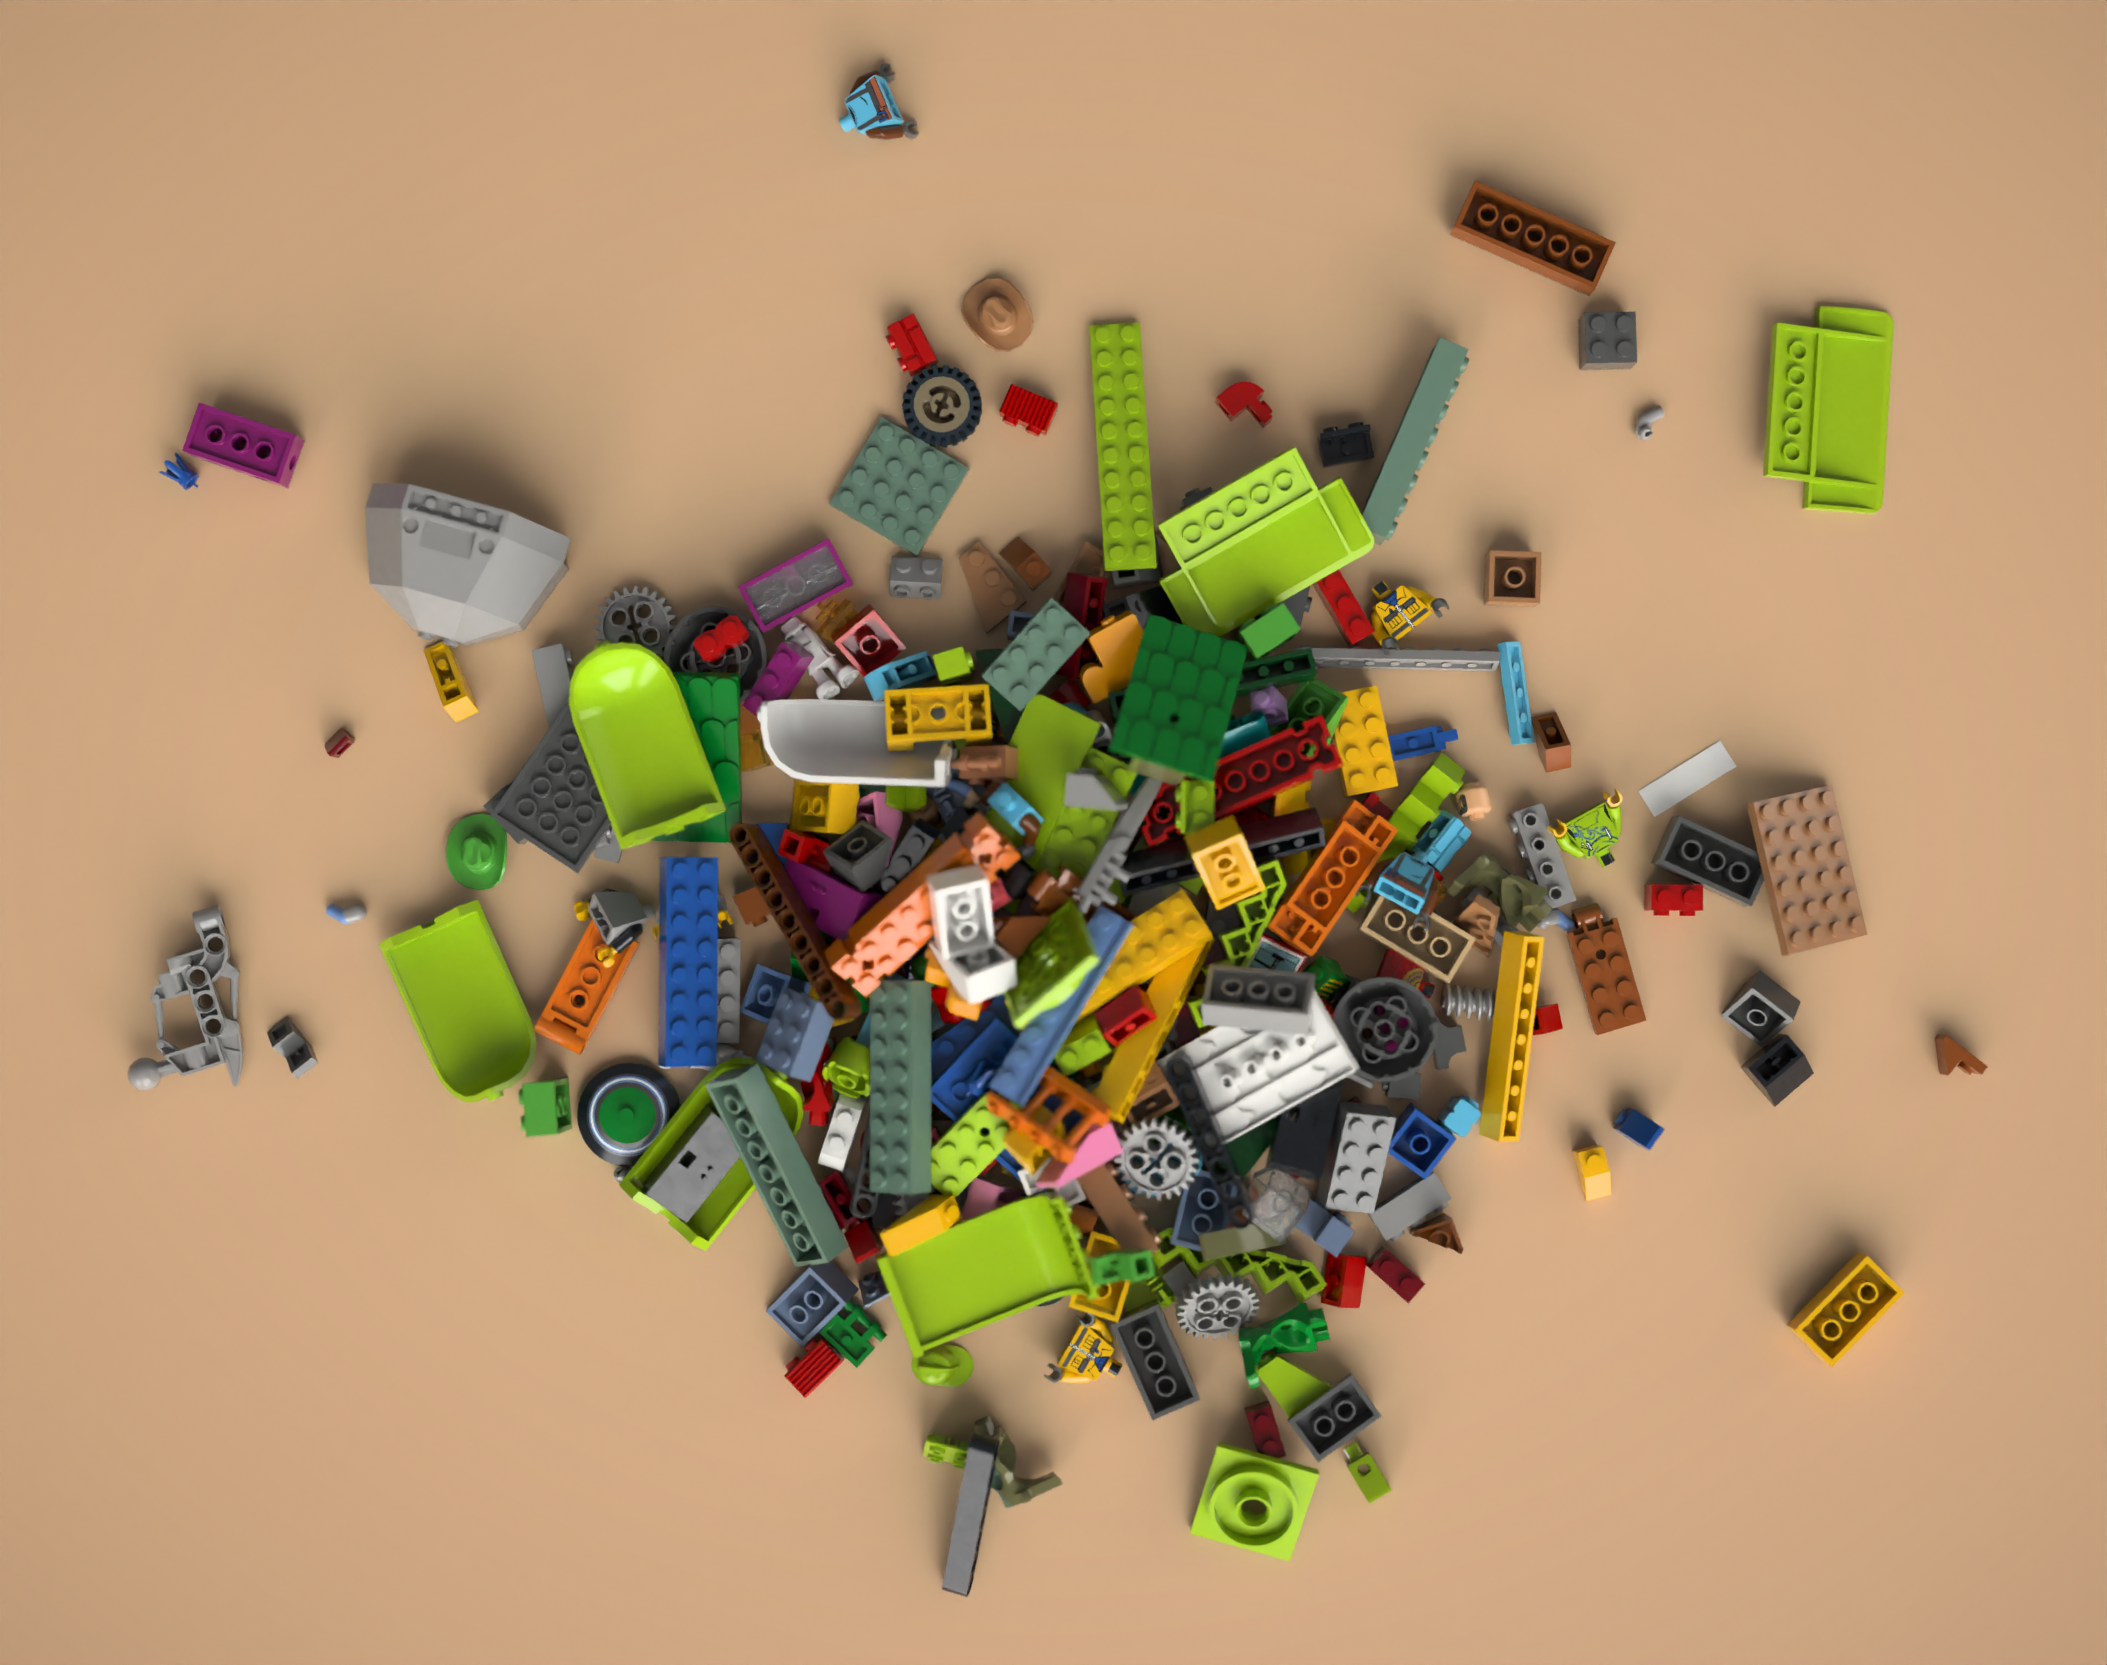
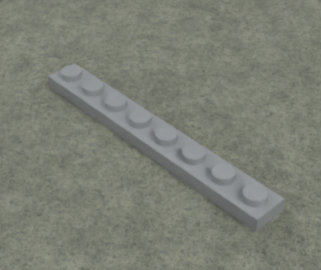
(1405, 658)

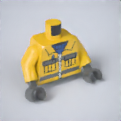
(1400, 612)
(1086, 1353)

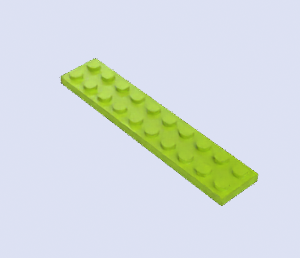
(1122, 447)

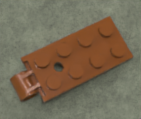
(1054, 892)
(1608, 981)

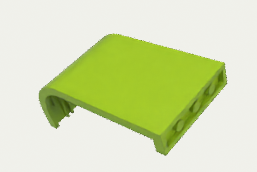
(987, 1270)

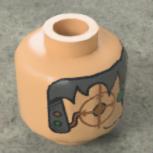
(1473, 801)

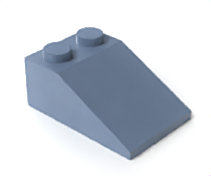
(1199, 1212)
(812, 1301)

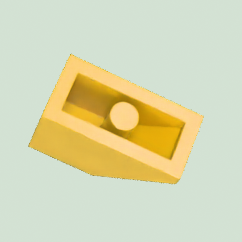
(1593, 1171)

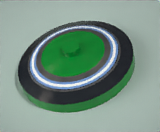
(625, 1111)

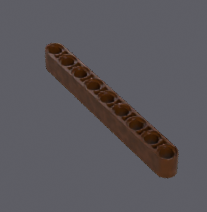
(761, 864)

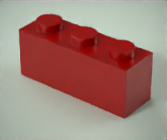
(1344, 608)

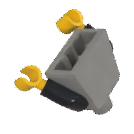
(617, 917)

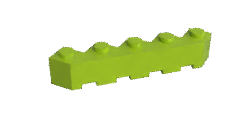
(1415, 810)
(1254, 914)
(1267, 1268)

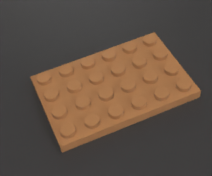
(1806, 869)

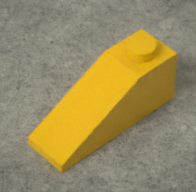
(450, 682)
(921, 1223)

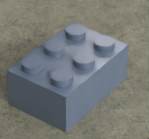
(795, 1035)

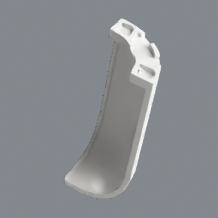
(848, 744)

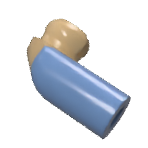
(964, 789)

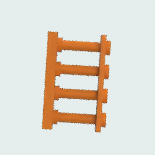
(1073, 1098)

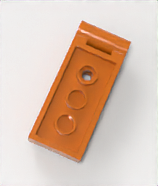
(585, 975)

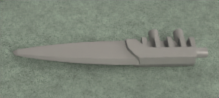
(1110, 856)

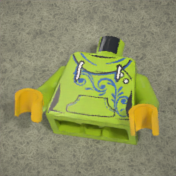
(1592, 830)

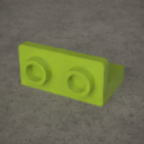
(1197, 805)

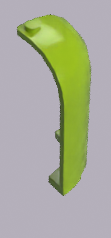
(640, 743)
(463, 1003)
(735, 1185)

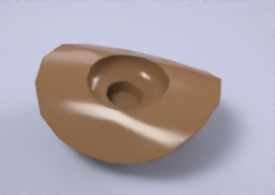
(997, 314)

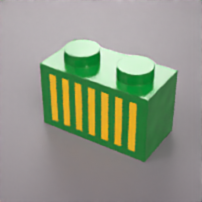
(1328, 976)

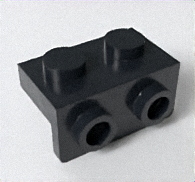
(1345, 445)

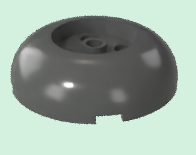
(749, 657)
(1413, 1042)

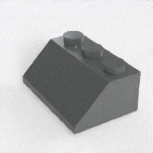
(1334, 1417)

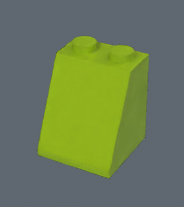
(1082, 1046)

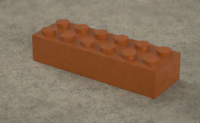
(1532, 238)

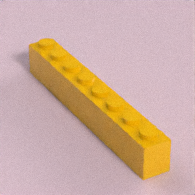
(1511, 1036)
(1137, 1054)

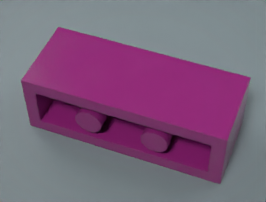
(780, 675)

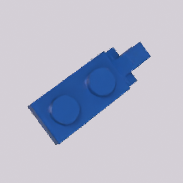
(1420, 742)

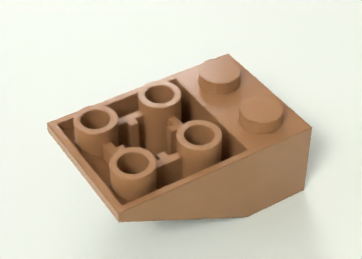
(1154, 1096)

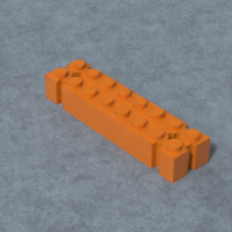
(904, 917)

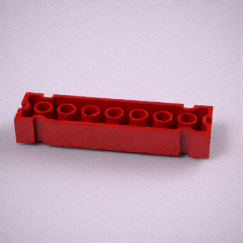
(1251, 776)

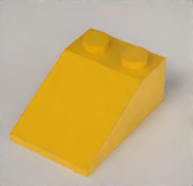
(824, 807)
(1224, 862)
(1112, 1294)

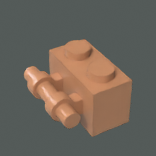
(987, 764)

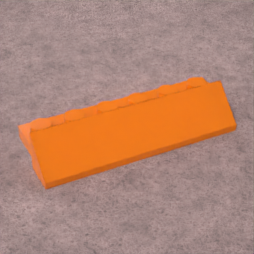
(1331, 878)

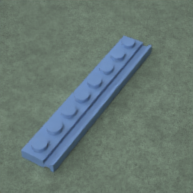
(1051, 1026)

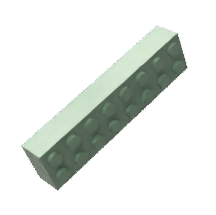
(1412, 437)
(900, 1087)
(777, 1165)

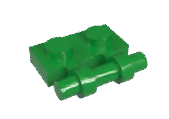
(848, 1339)

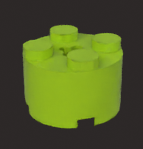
(849, 1069)

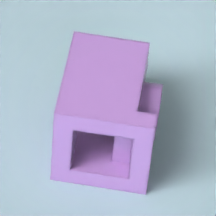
(1271, 703)

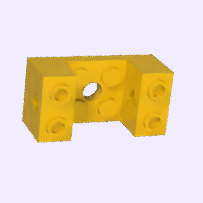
(911, 719)

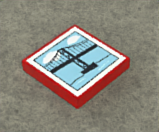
(1276, 955)

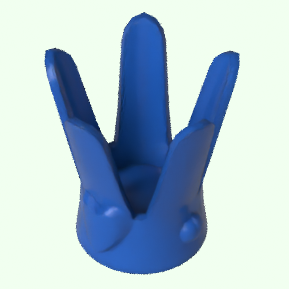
(182, 475)
(977, 1085)

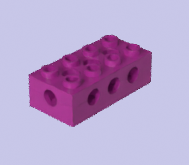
(235, 430)

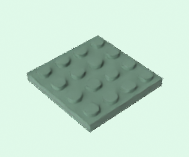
(899, 486)

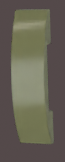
(1236, 1241)

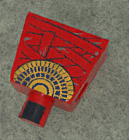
(1399, 967)

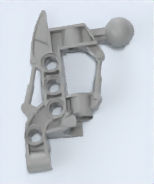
(218, 1047)

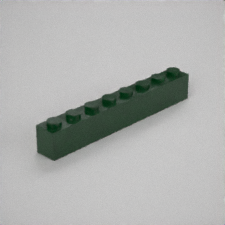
(1255, 675)

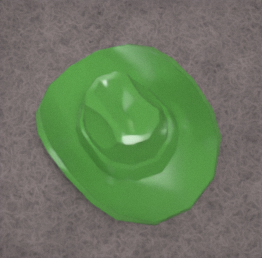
(477, 852)

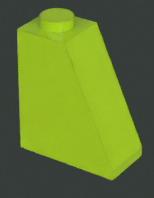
(1290, 1383)

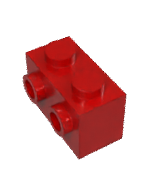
(1668, 897)

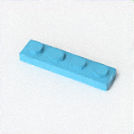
(1515, 693)

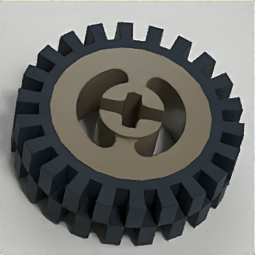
(919, 395)

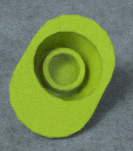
(943, 1366)

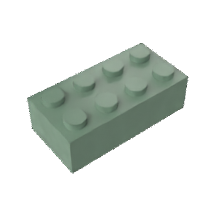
(1035, 654)

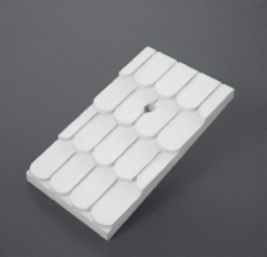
(1263, 1072)

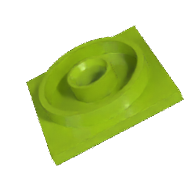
(1051, 964)
(1246, 1475)

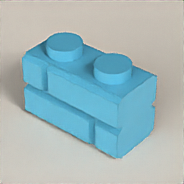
(1442, 840)
(1459, 1115)

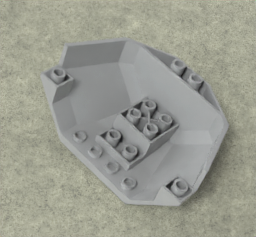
(458, 563)

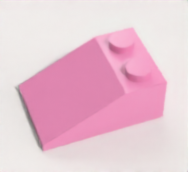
(879, 815)
(1091, 1150)

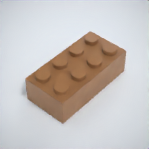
(1117, 1210)

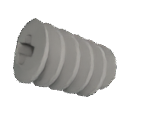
(1468, 1001)

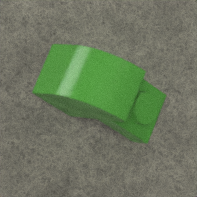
(1122, 1265)

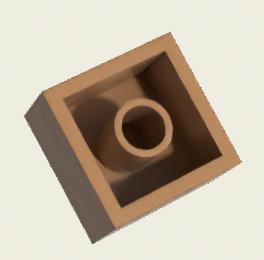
(1512, 578)

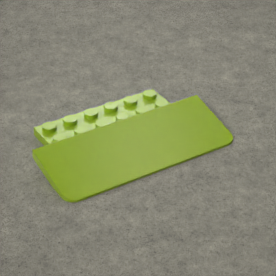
(1831, 407)
(1259, 543)
(1049, 746)

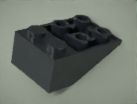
(1141, 604)

